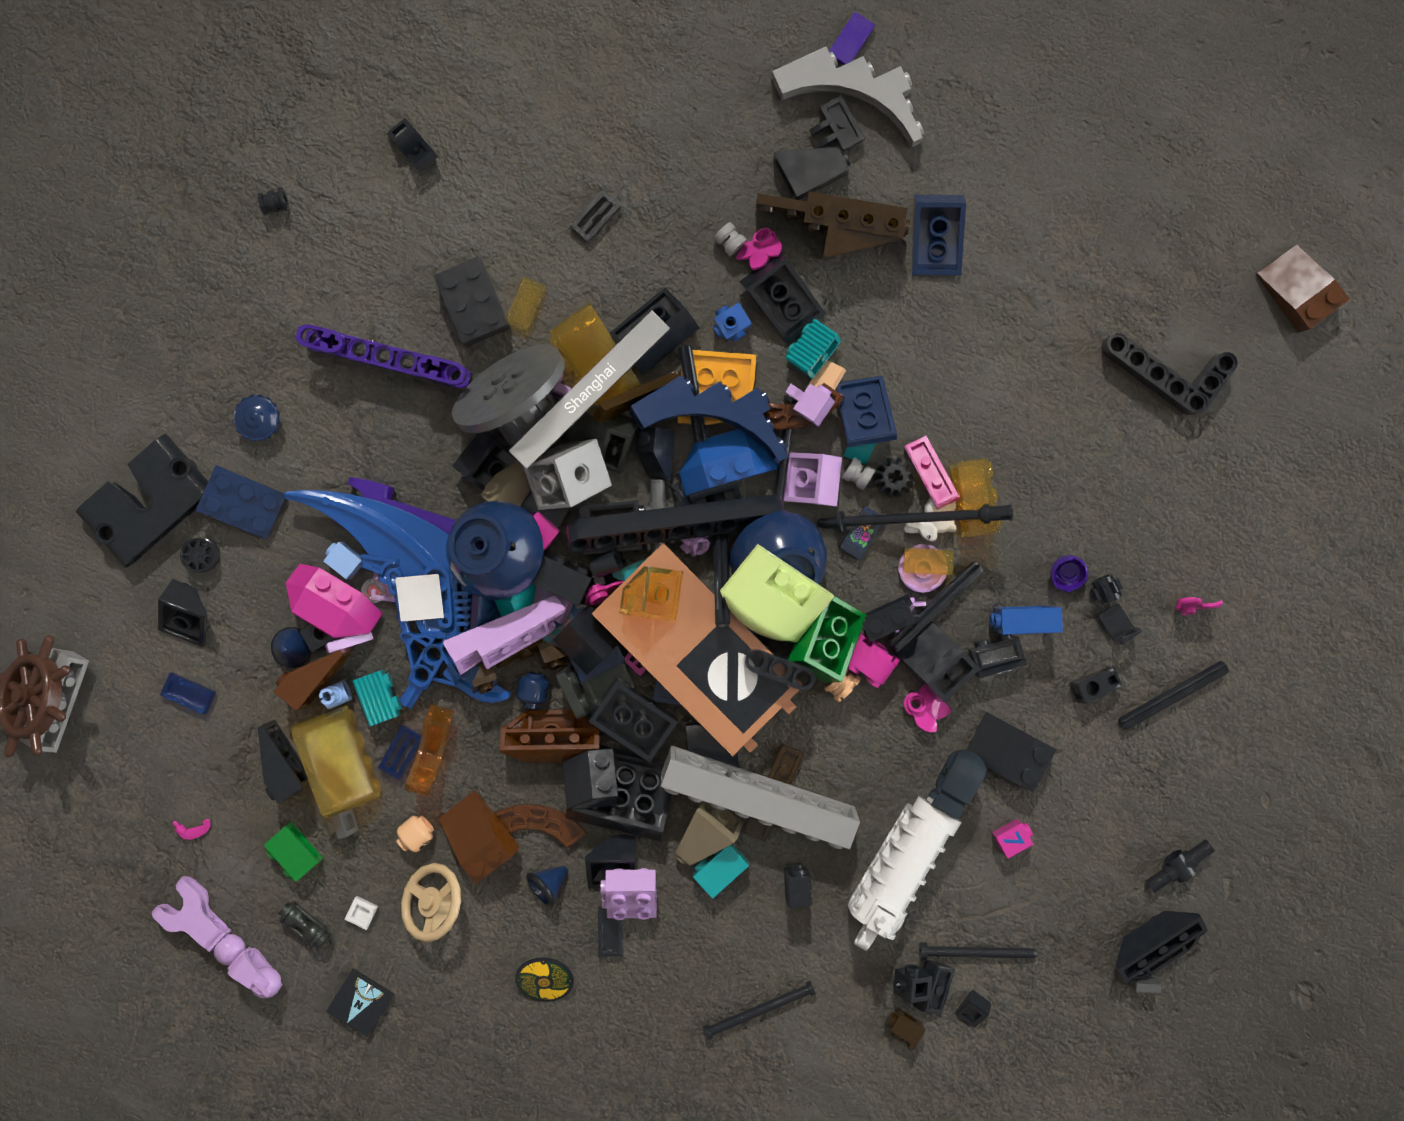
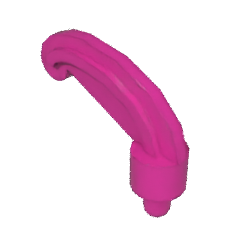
(194, 832)

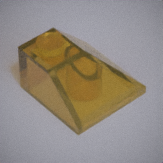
(652, 594)

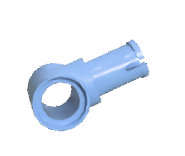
(335, 694)

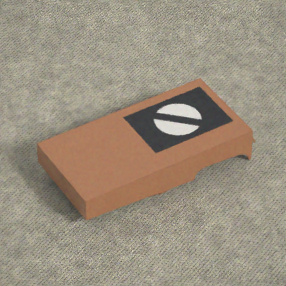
(701, 661)

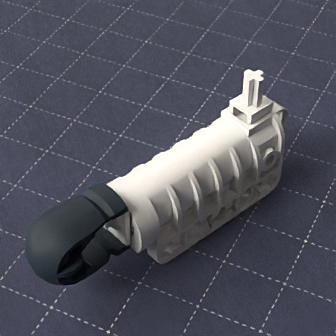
(912, 849)

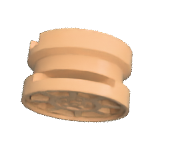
(843, 688)

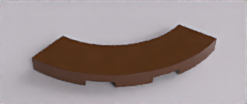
(786, 418)
(541, 818)

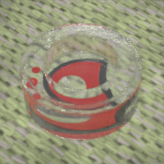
(374, 590)

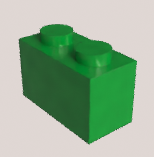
(293, 852)

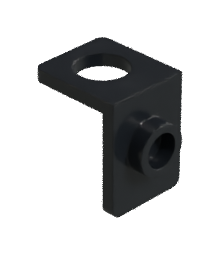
(1118, 624)

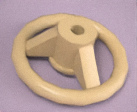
(432, 903)

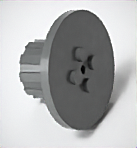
(511, 393)

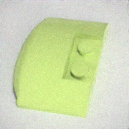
(774, 597)

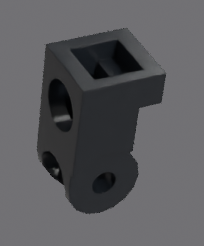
(1096, 685)

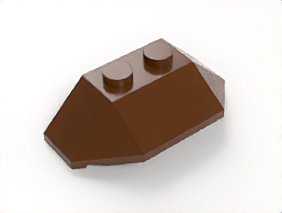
(548, 736)

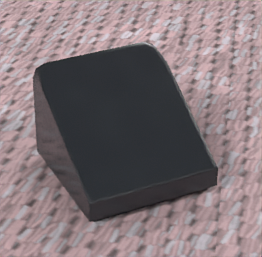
(974, 1008)

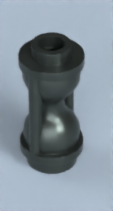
(312, 932)

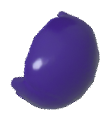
(1069, 573)

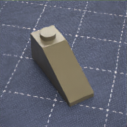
(508, 485)

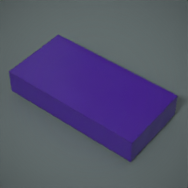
(851, 38)

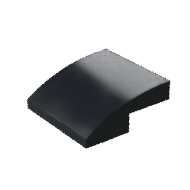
(704, 744)

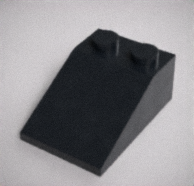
(782, 297)
(1011, 752)
(280, 763)

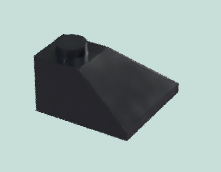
(182, 613)
(611, 854)

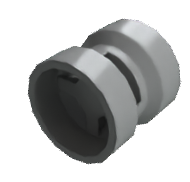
(729, 239)
(858, 473)

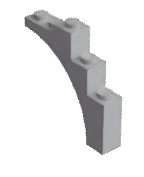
(886, 92)

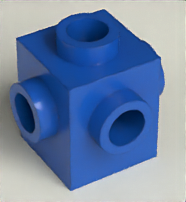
(737, 316)

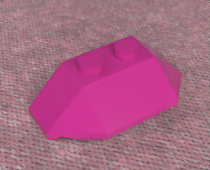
(330, 603)

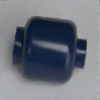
(533, 690)

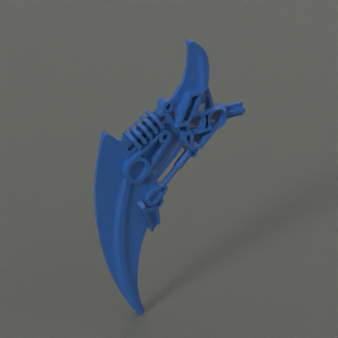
(405, 547)

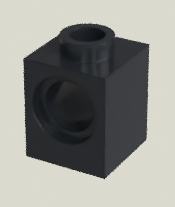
(313, 640)

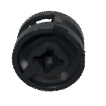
(200, 555)

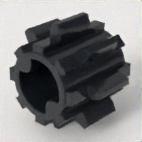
(1106, 588)

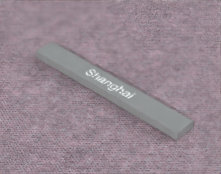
(589, 390)

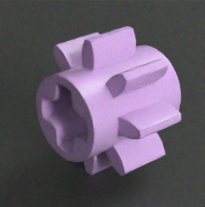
(695, 546)

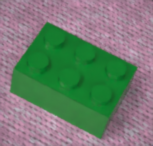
(830, 641)

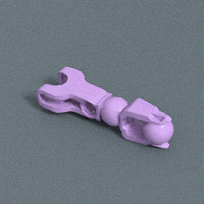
(209, 931)

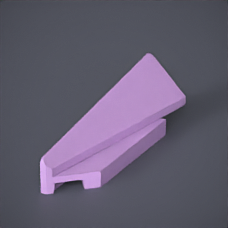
(503, 636)

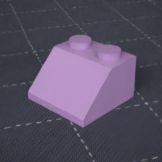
(813, 479)

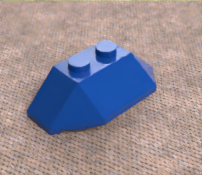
(724, 460)

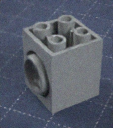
(568, 475)

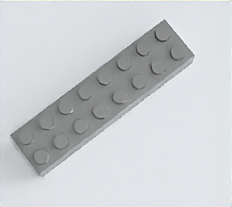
(759, 798)

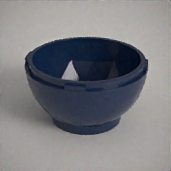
(787, 538)
(495, 570)

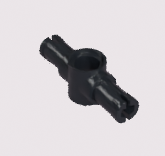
(1180, 866)

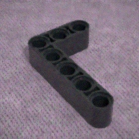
(1167, 376)

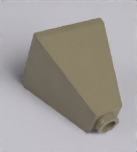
(708, 833)

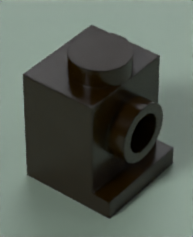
(905, 1027)

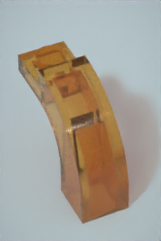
(431, 750)

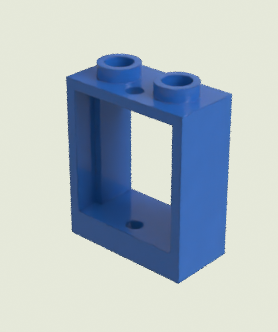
(1026, 619)

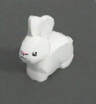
(929, 530)

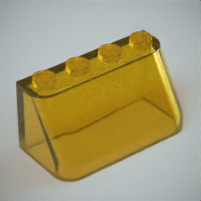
(585, 344)
(335, 761)

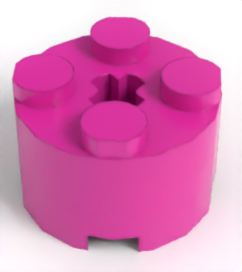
(872, 660)

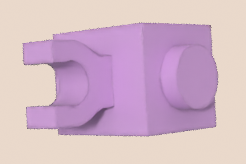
(812, 403)

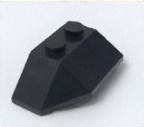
(1158, 943)

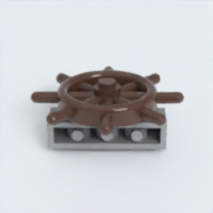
(43, 702)

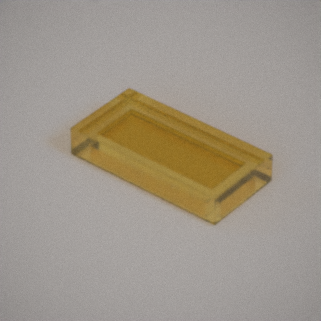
(526, 304)
(928, 561)

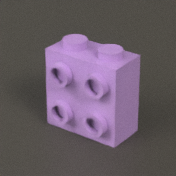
(629, 894)

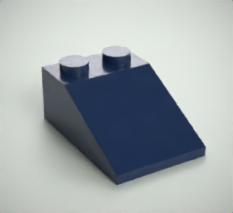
(938, 234)

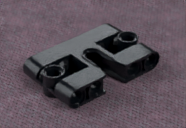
(142, 527)

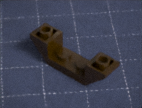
(548, 655)

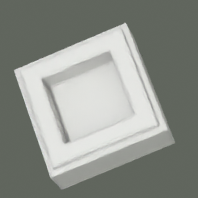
(361, 912)

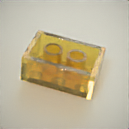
(974, 489)

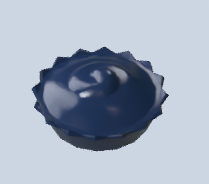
(256, 417)

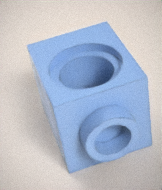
(343, 559)

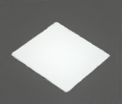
(419, 597)

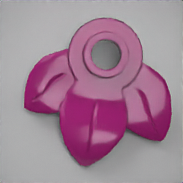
(760, 248)
(598, 593)
(1190, 604)
(928, 710)

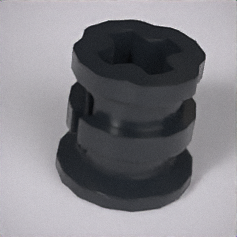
(273, 201)

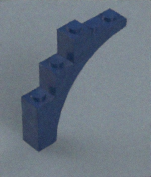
(745, 413)

